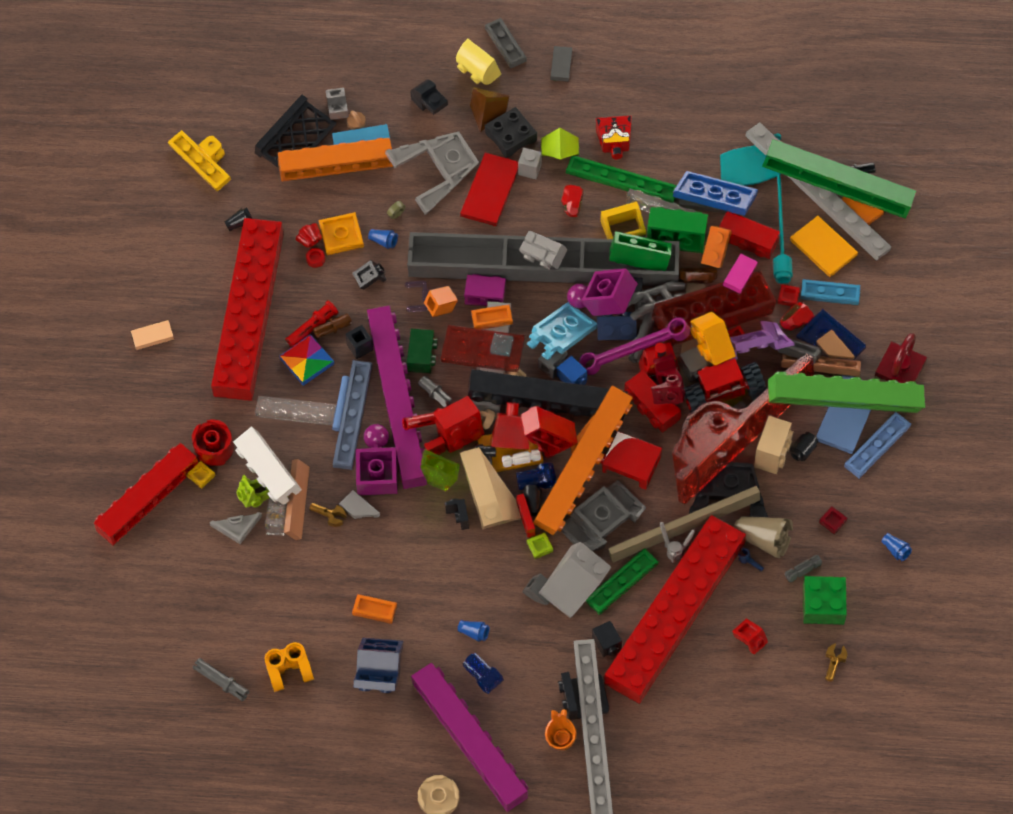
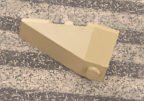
(490, 494)

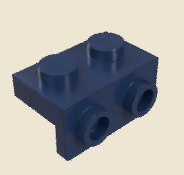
(616, 327)

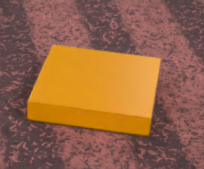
(341, 233)

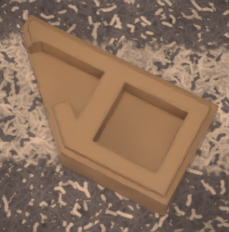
(833, 346)

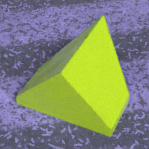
(560, 144)

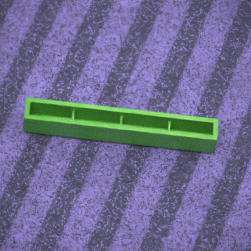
(846, 393)

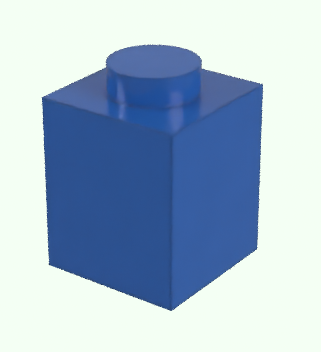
(572, 372)

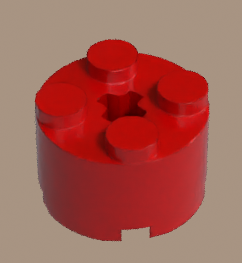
(213, 442)

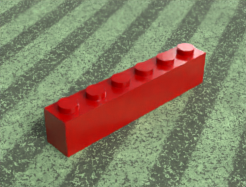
(145, 494)

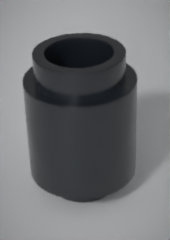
(803, 446)

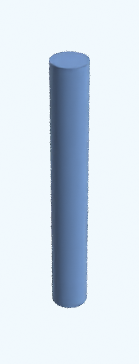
(340, 403)

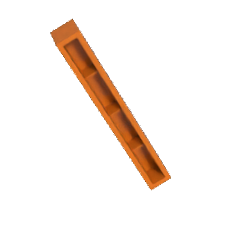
(582, 460)

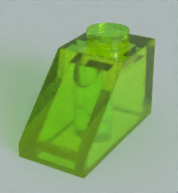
(439, 470)

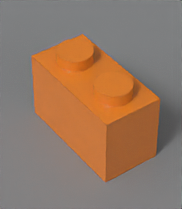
(716, 246)

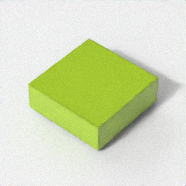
(540, 545)

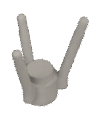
(675, 548)

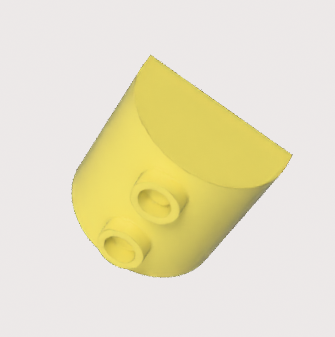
(478, 63)

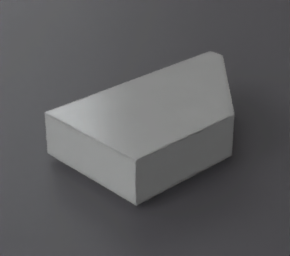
(357, 506)

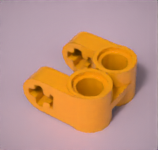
(287, 662)

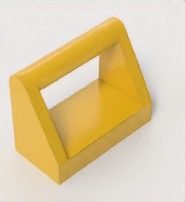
(622, 214)

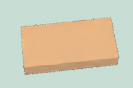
(152, 335)

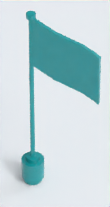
(745, 168)

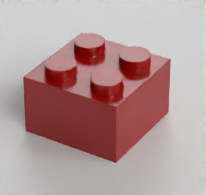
(459, 424)

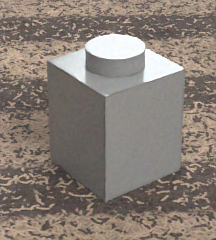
(529, 163)

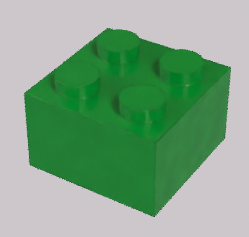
(824, 600)

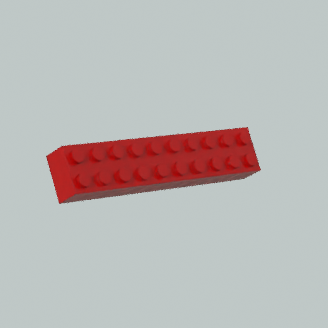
(247, 309)
(674, 609)

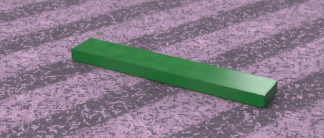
(619, 178)

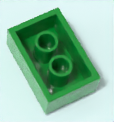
(679, 226)

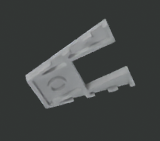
(449, 155)

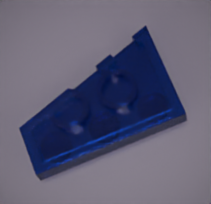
(822, 324)

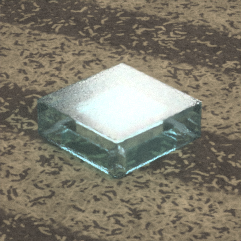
(501, 344)

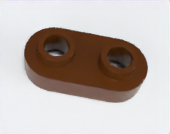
(688, 275)

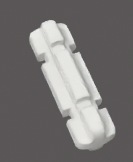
(521, 458)

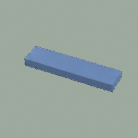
(877, 445)

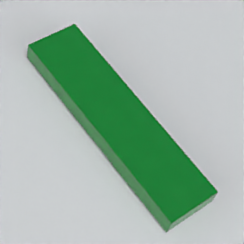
(622, 581)

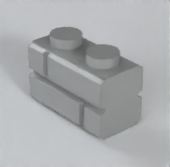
(543, 250)

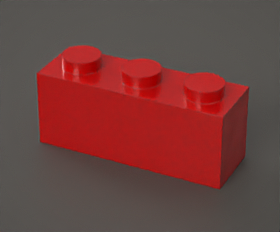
(750, 235)
(660, 415)

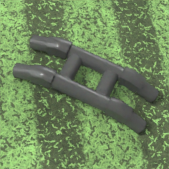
(646, 295)

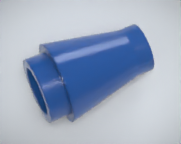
(385, 238)
(897, 547)
(475, 630)

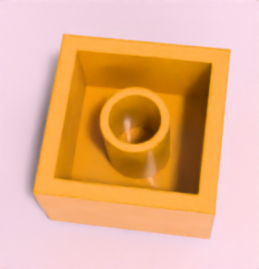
(712, 338)

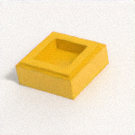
(201, 474)

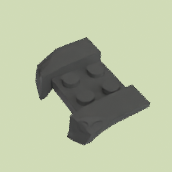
(602, 515)

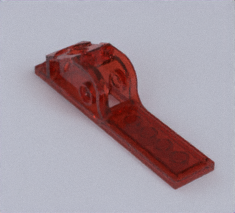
(712, 444)

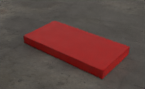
(490, 189)

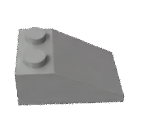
(574, 579)

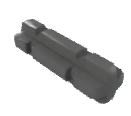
(803, 568)

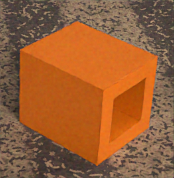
(440, 301)

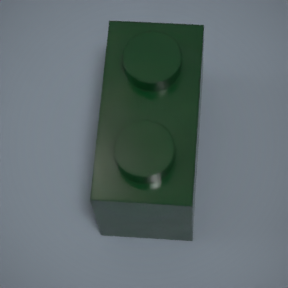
(420, 351)

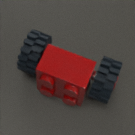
(724, 380)

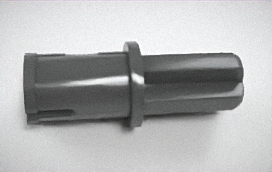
(435, 391)

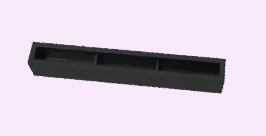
(532, 392)

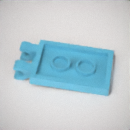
(561, 330)

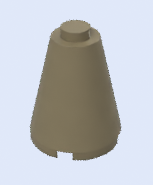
(766, 533)

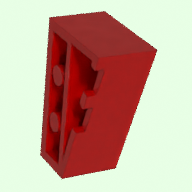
(548, 431)

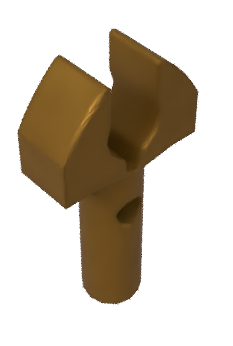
(330, 514)
(834, 661)

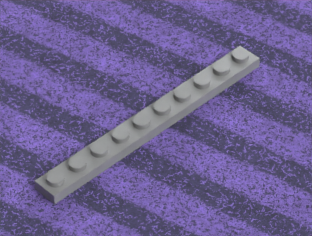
(829, 202)
(592, 727)

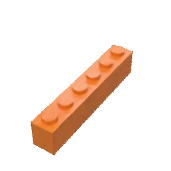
(334, 159)

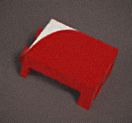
(632, 458)

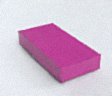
(740, 273)

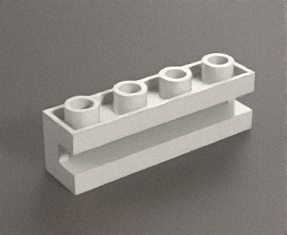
(266, 465)

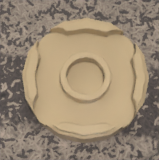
(438, 795)

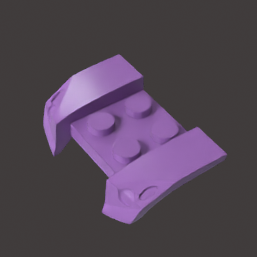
(770, 335)

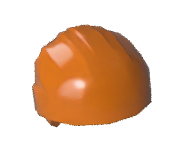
(560, 731)

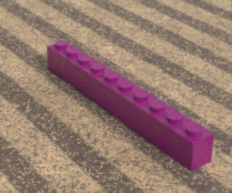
(396, 394)

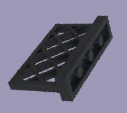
(285, 123)

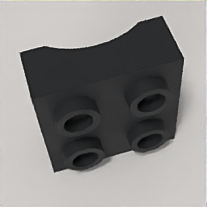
(511, 132)

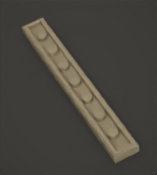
(684, 524)

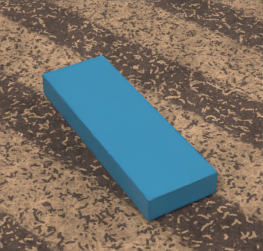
(365, 134)
(830, 292)

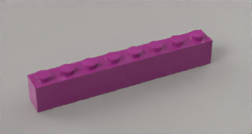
(470, 737)

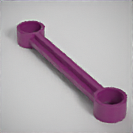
(635, 345)

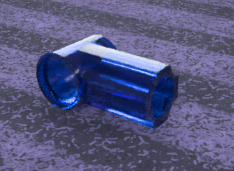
(543, 475)
(486, 677)

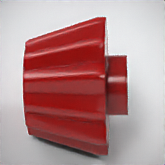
(309, 235)

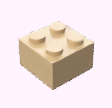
(773, 445)

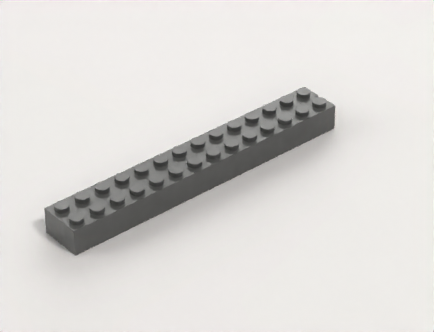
(499, 255)

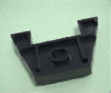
(728, 482)

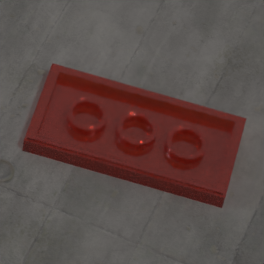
(473, 346)

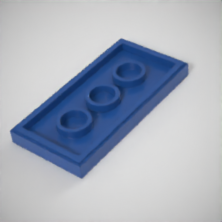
(715, 193)

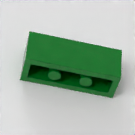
(640, 252)

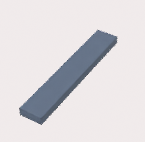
(352, 415)

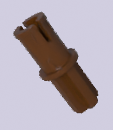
(333, 325)

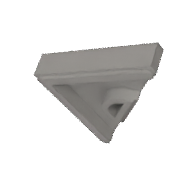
(237, 527)

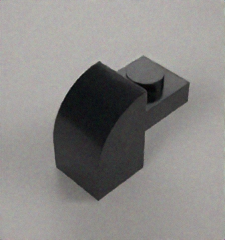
(428, 97)

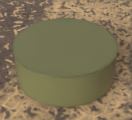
(396, 210)

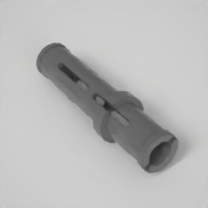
(645, 329)
(228, 684)

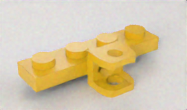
(202, 158)

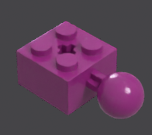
(606, 293)
(376, 465)

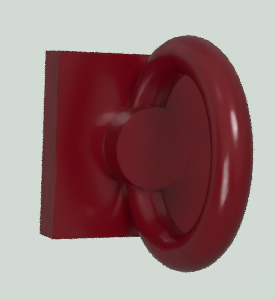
(901, 362)

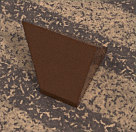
(487, 106)

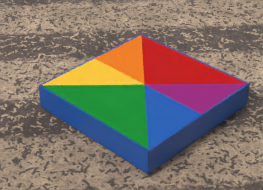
(306, 360)

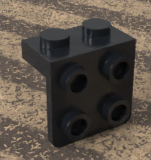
(569, 688)

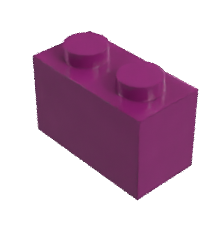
(484, 289)

